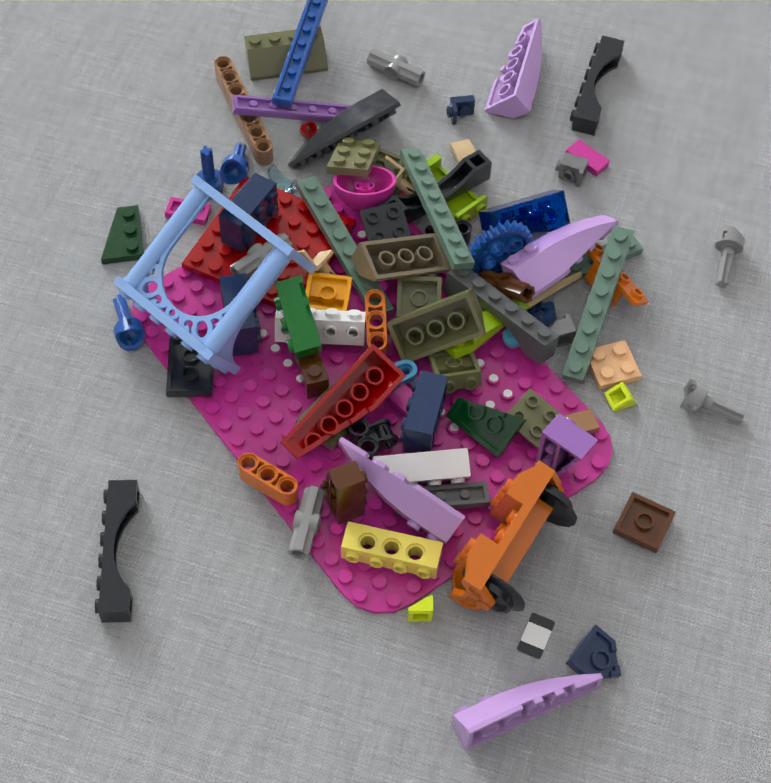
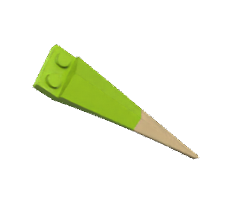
(493, 324)

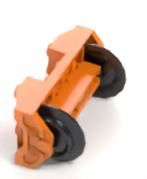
(487, 565)

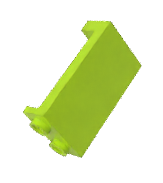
(462, 207)

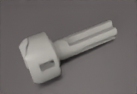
(728, 247)
(696, 398)

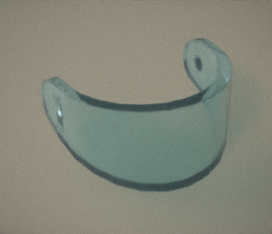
(282, 182)

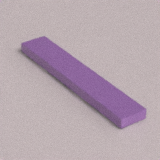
(300, 109)

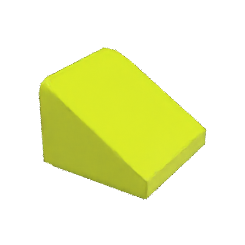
(620, 397)
(421, 611)

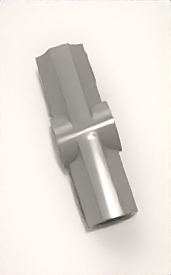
(396, 67)
(255, 257)
(306, 522)

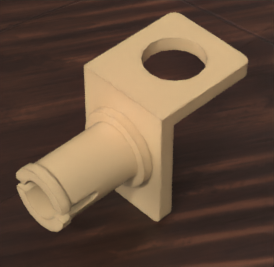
(401, 183)
(319, 261)

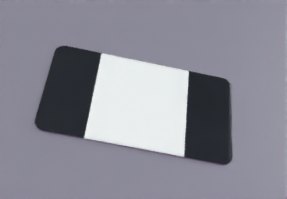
(536, 635)

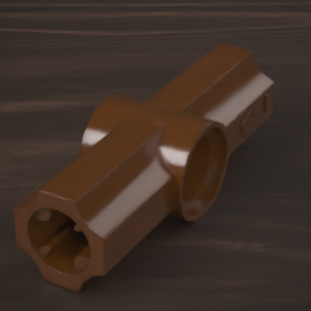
(509, 286)

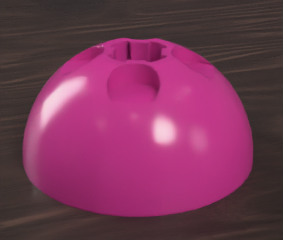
(365, 192)

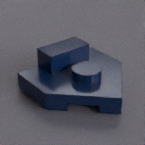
(595, 655)

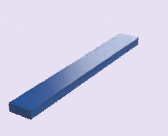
(299, 53)

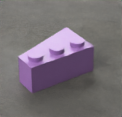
(563, 444)

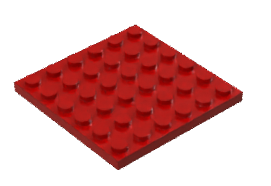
(213, 259)

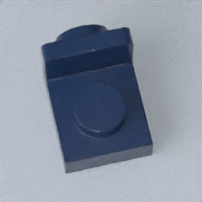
(460, 106)

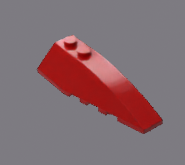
(348, 400)

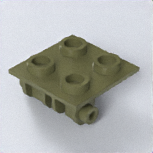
(537, 415)

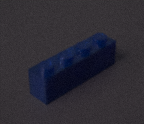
(538, 212)

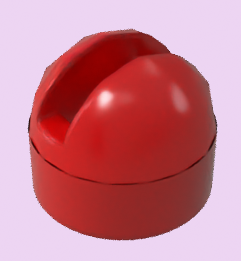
(307, 133)

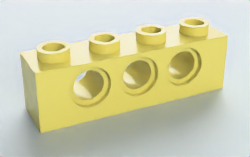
(384, 540)

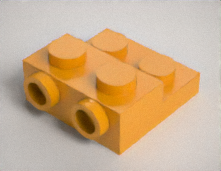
(328, 291)

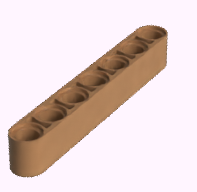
(250, 126)

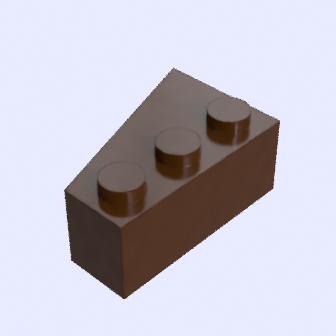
(346, 491)

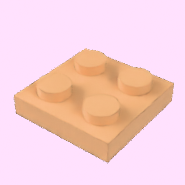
(613, 365)

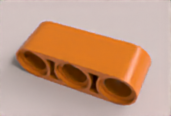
(376, 312)
(272, 488)

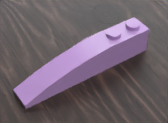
(516, 88)
(553, 254)
(413, 503)
(517, 706)

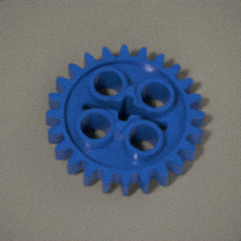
(498, 245)

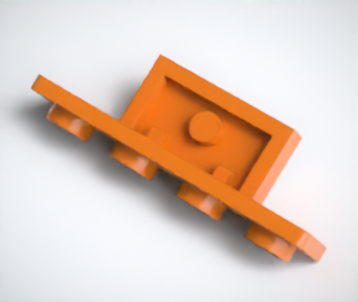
(624, 286)

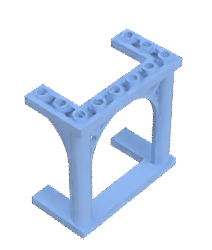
(218, 343)

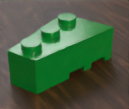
(297, 317)

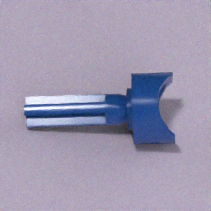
(235, 166)
(208, 172)
(127, 327)

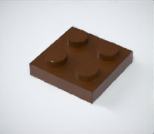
(644, 522)

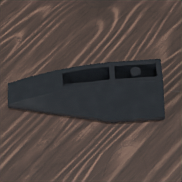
(345, 124)

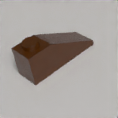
(312, 375)

